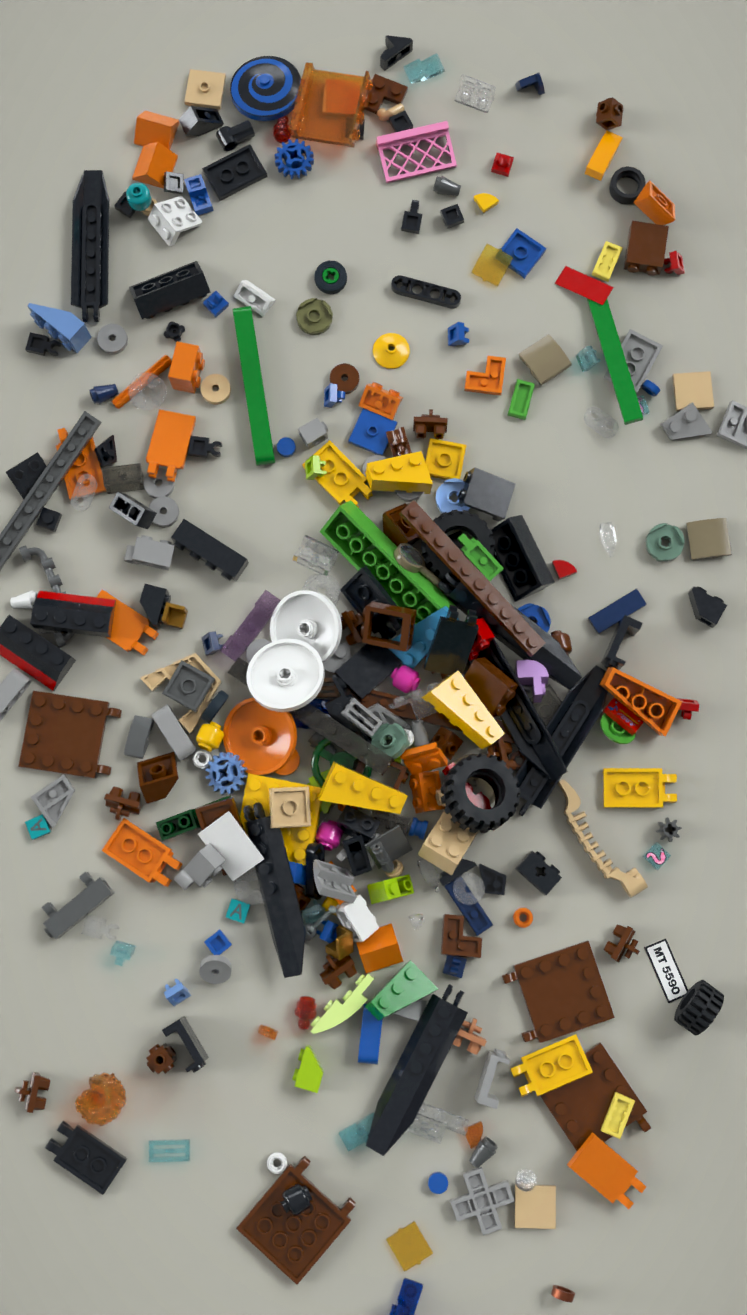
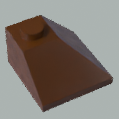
(397, 529)
(157, 776)

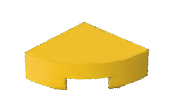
(485, 201)

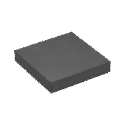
(188, 686)

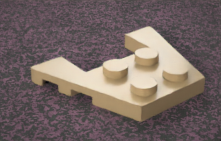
(156, 678)

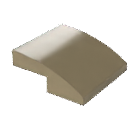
(545, 359)
(709, 538)

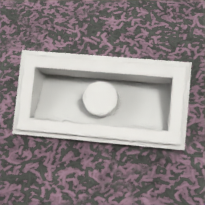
(254, 297)

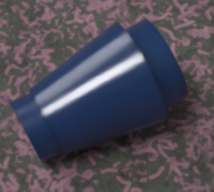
(102, 393)

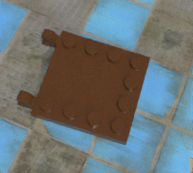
(65, 734)
(562, 992)
(585, 1102)
(291, 1240)

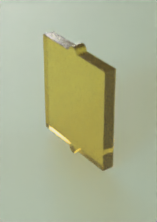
(492, 265)
(409, 1246)

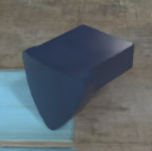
(529, 81)

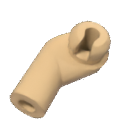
(384, 115)

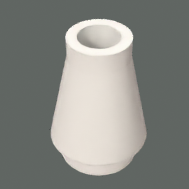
(24, 600)

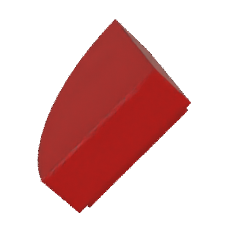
(563, 568)

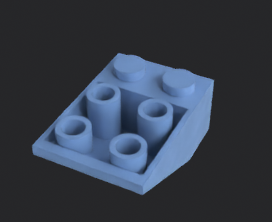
(61, 326)

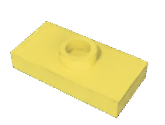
(607, 261)
(617, 1115)

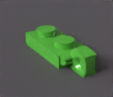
(480, 557)

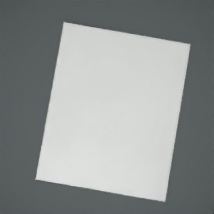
(232, 844)

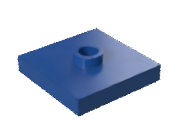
(371, 432)

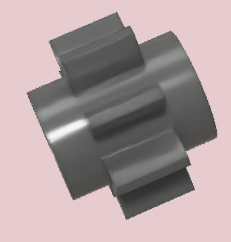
(671, 825)

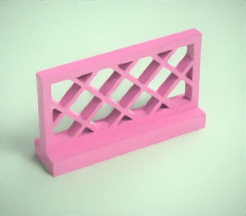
(411, 136)

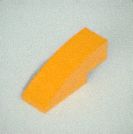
(603, 155)

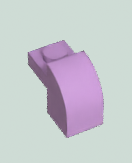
(532, 673)

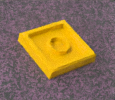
(445, 459)

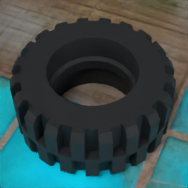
(452, 521)
(500, 780)

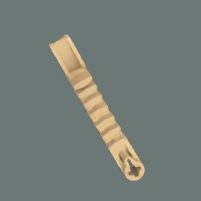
(632, 880)

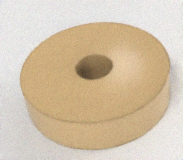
(219, 396)

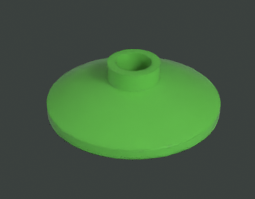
(615, 731)

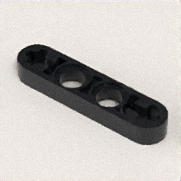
(426, 289)

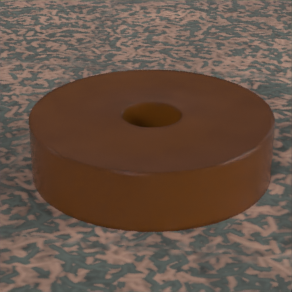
(348, 371)

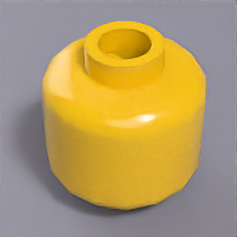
(210, 736)

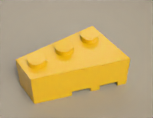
(400, 473)

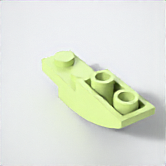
(338, 1012)

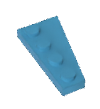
(422, 639)

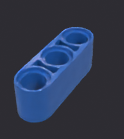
(369, 1038)

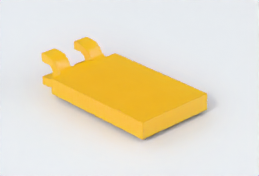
(342, 477)
(636, 788)
(553, 1067)

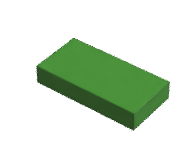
(521, 399)

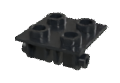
(26, 473)

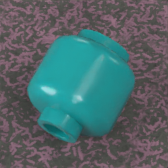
(138, 196)

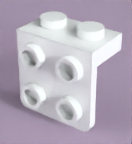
(173, 217)

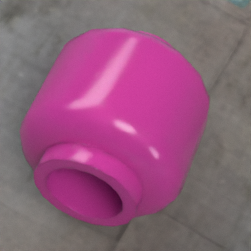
(405, 679)
(329, 835)

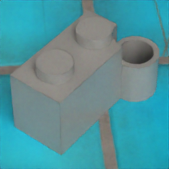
(150, 553)
(201, 868)

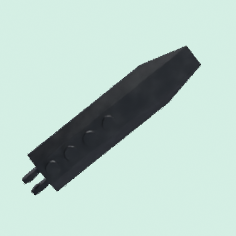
(90, 244)
(550, 655)
(524, 721)
(568, 730)
(277, 890)
(416, 1070)

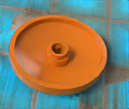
(260, 737)

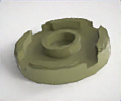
(314, 316)

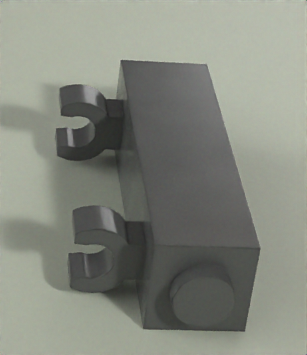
(78, 907)

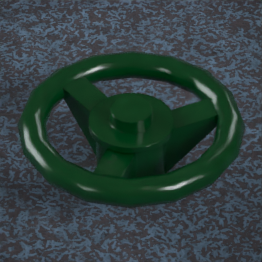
(341, 758)

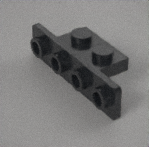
(338, 704)

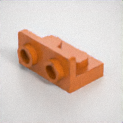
(380, 400)
(423, 790)

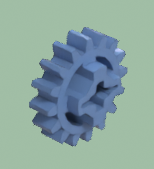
(232, 767)

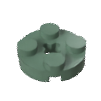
(670, 533)
(393, 731)

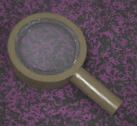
(413, 561)

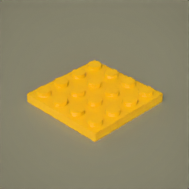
(295, 838)

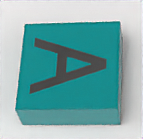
(38, 827)
(238, 910)

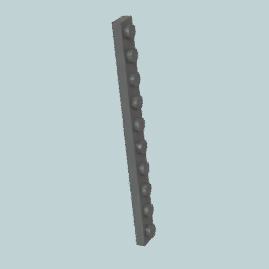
(46, 485)

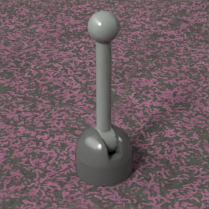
(311, 928)

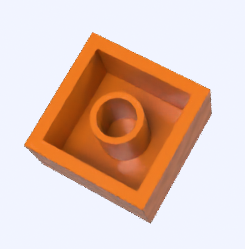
(186, 367)

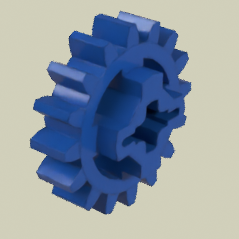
(294, 159)

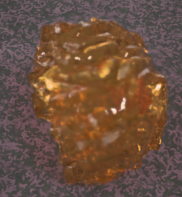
(103, 1099)

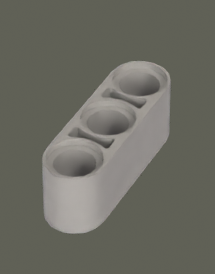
(11, 690)
(174, 732)

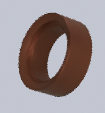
(562, 1293)

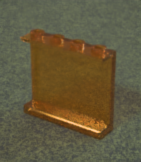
(330, 106)

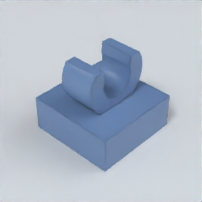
(177, 993)

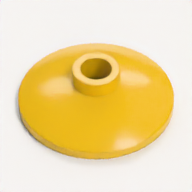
(387, 358)

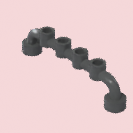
(54, 581)

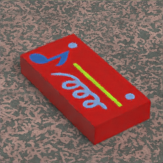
(623, 716)

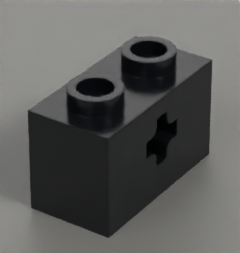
(132, 510)
(542, 883)

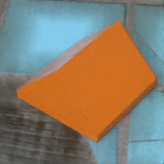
(155, 128)
(153, 163)
(655, 204)
(380, 949)

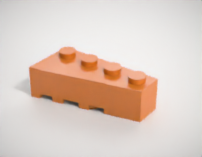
(645, 701)

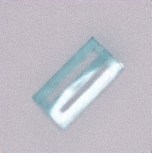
(186, 1150)

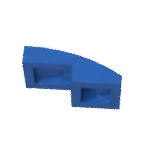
(198, 194)

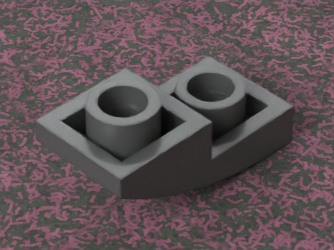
(138, 737)

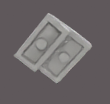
(333, 881)

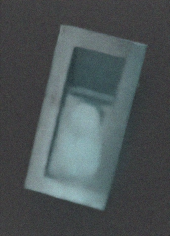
(357, 1133)

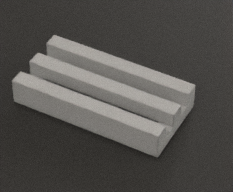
(349, 707)

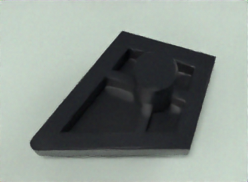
(106, 452)
(493, 880)

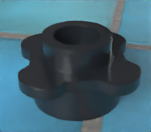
(170, 328)

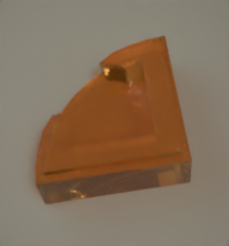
(268, 1032)
(474, 1134)

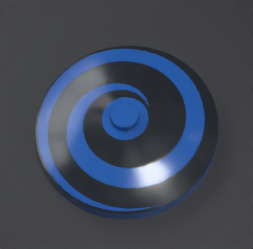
(265, 88)

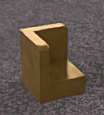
(174, 615)
(342, 945)

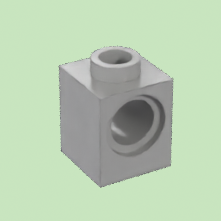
(313, 433)

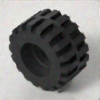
(699, 1007)

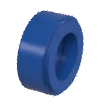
(650, 388)
(286, 447)
(438, 1182)

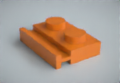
(424, 758)

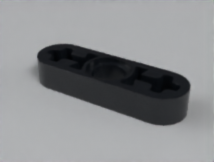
(313, 852)

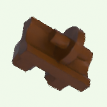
(430, 423)
(398, 442)
(355, 624)
(501, 750)
(122, 806)
(625, 935)
(336, 967)
(33, 1101)

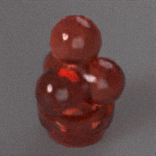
(281, 130)
(305, 1010)

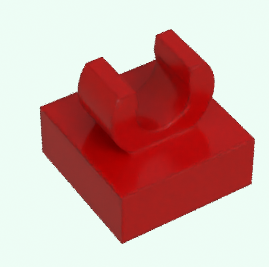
(502, 164)
(676, 263)
(687, 707)

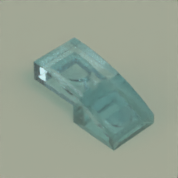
(423, 70)

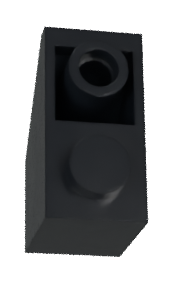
(154, 602)
(705, 607)

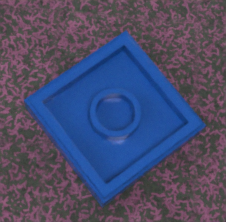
(525, 252)

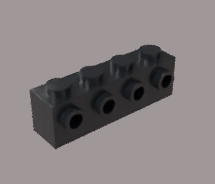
(210, 550)

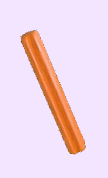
(156, 369)

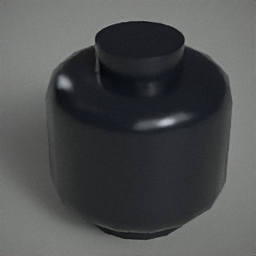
(296, 1199)

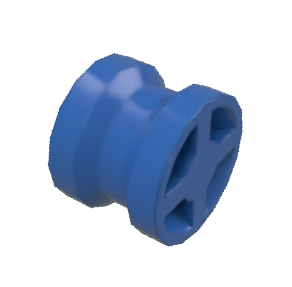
(418, 828)

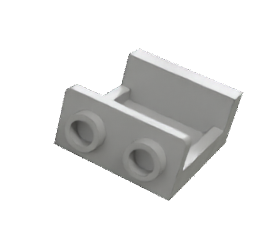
(482, 1093)

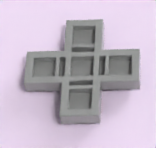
(482, 1200)

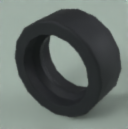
(629, 172)

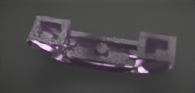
(251, 626)

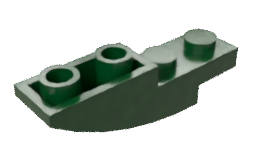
(180, 823)

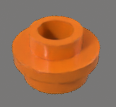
(529, 917)

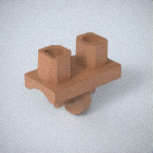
(476, 1041)

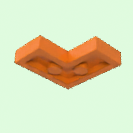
(490, 381)

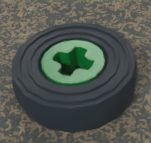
(327, 285)
(214, 706)

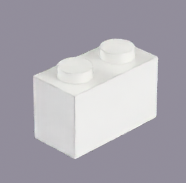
(357, 918)

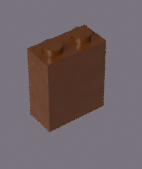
(646, 248)
(490, 685)

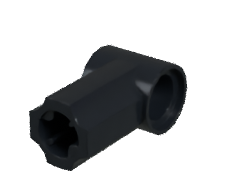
(232, 136)

